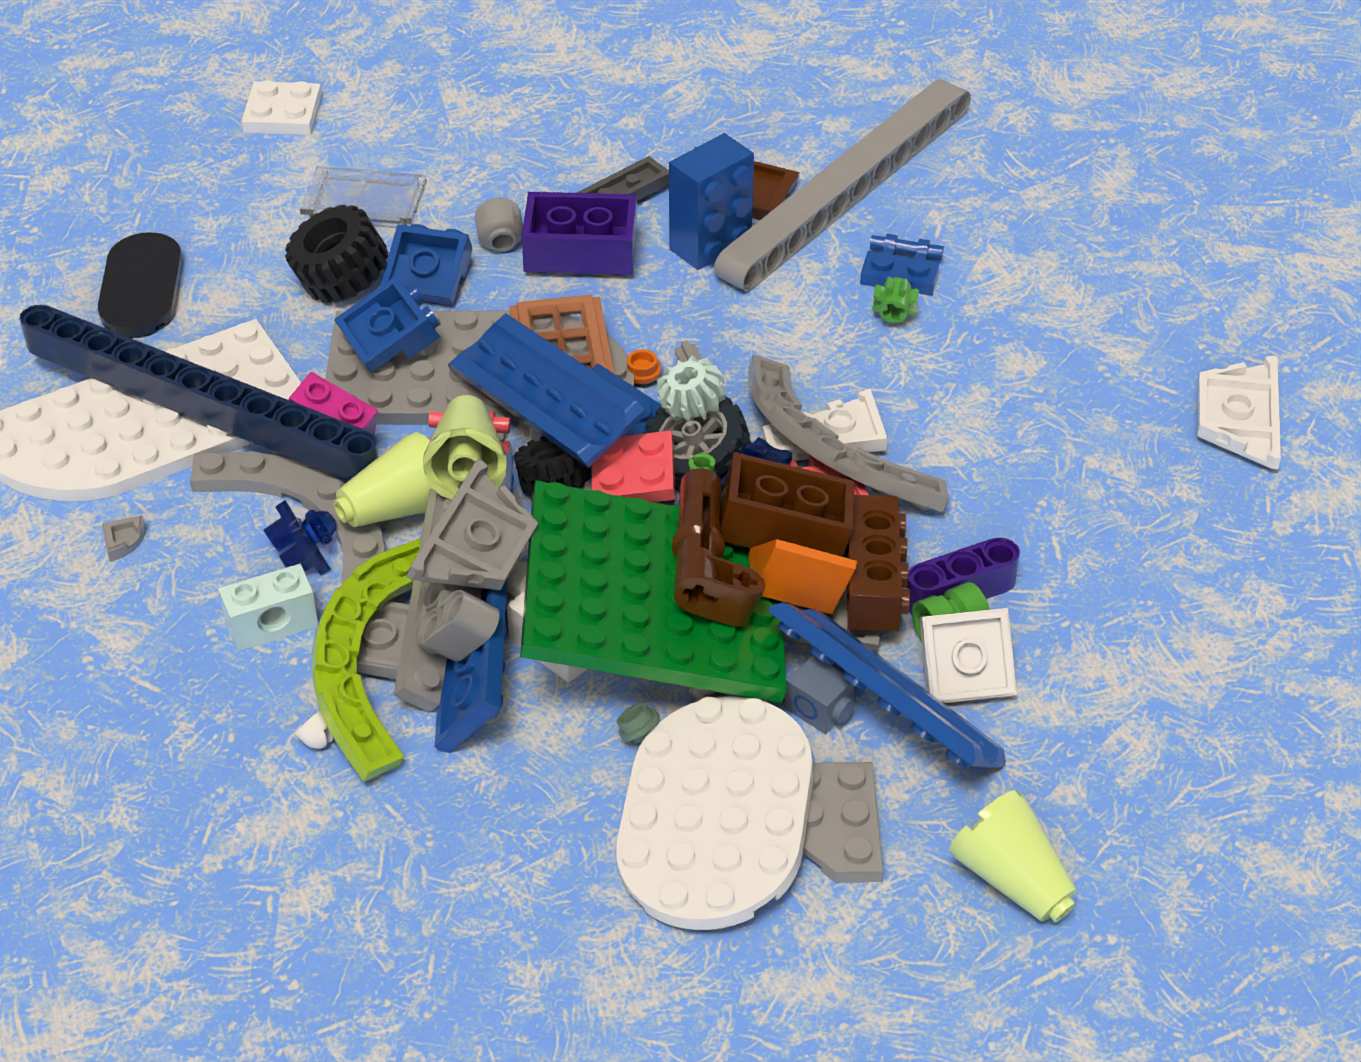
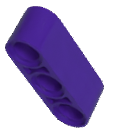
(988, 565)

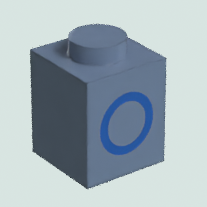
(819, 695)

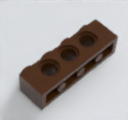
(881, 569)

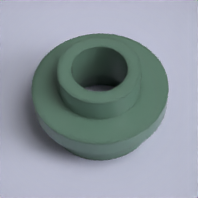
(637, 722)

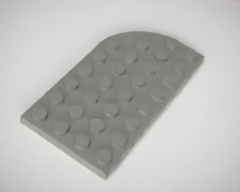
(411, 388)

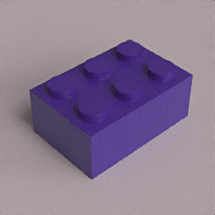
(579, 233)

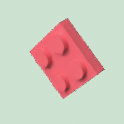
(638, 468)

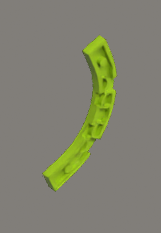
(335, 660)

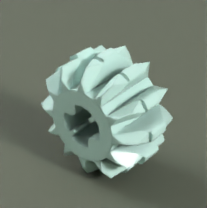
(691, 389)

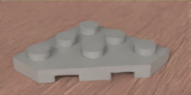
(844, 823)

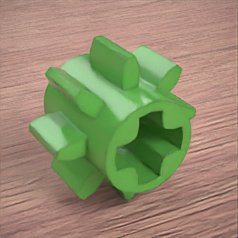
(895, 300)

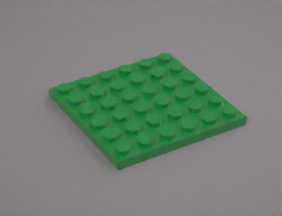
(607, 600)

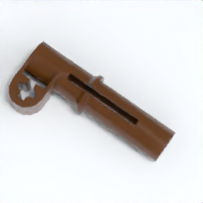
(699, 554)

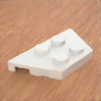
(1242, 410)

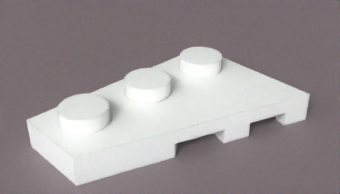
(854, 422)

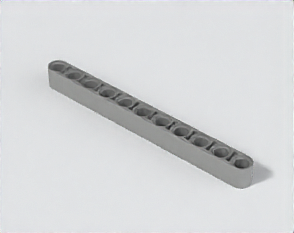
(841, 186)

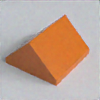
(801, 574)

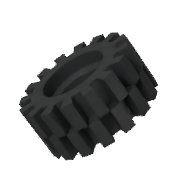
(548, 464)

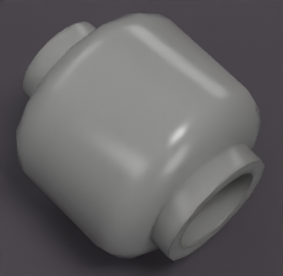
(499, 224)

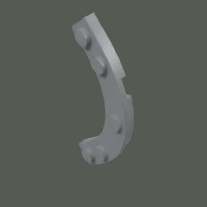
(775, 398)
(283, 476)

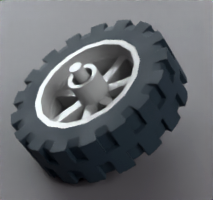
(697, 436)

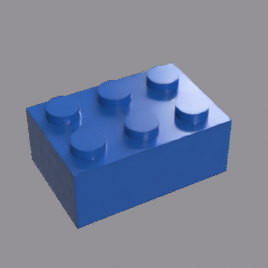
(710, 199)

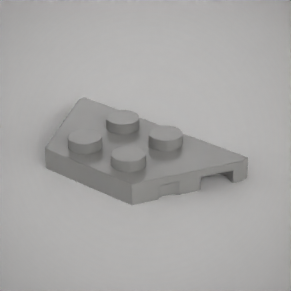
(476, 536)

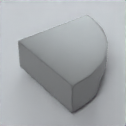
(123, 536)

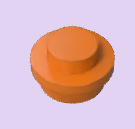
(644, 366)

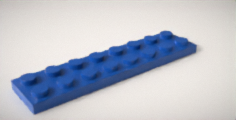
(475, 683)

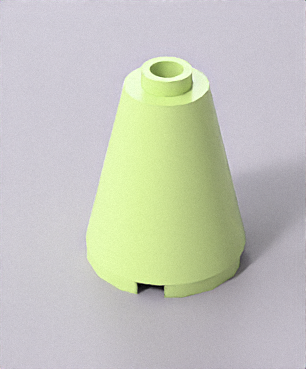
(458, 442)
(388, 486)
(1016, 857)

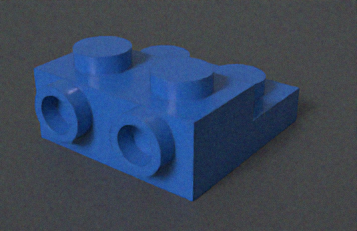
(429, 261)
(388, 324)

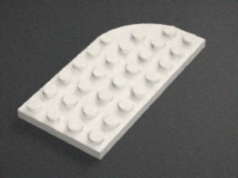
(105, 441)

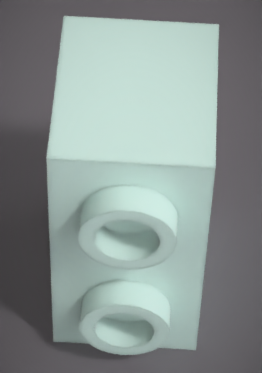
(268, 607)

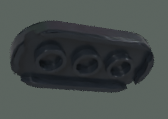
(140, 284)

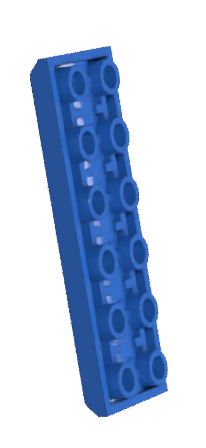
(548, 389)
(895, 689)

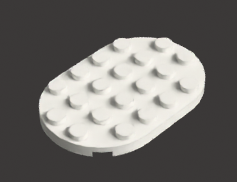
(716, 812)

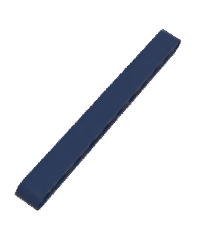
(198, 392)

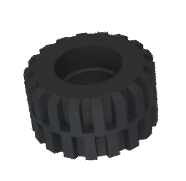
(336, 253)

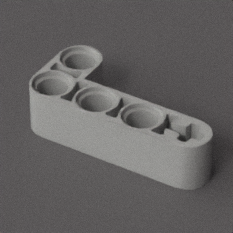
(455, 620)

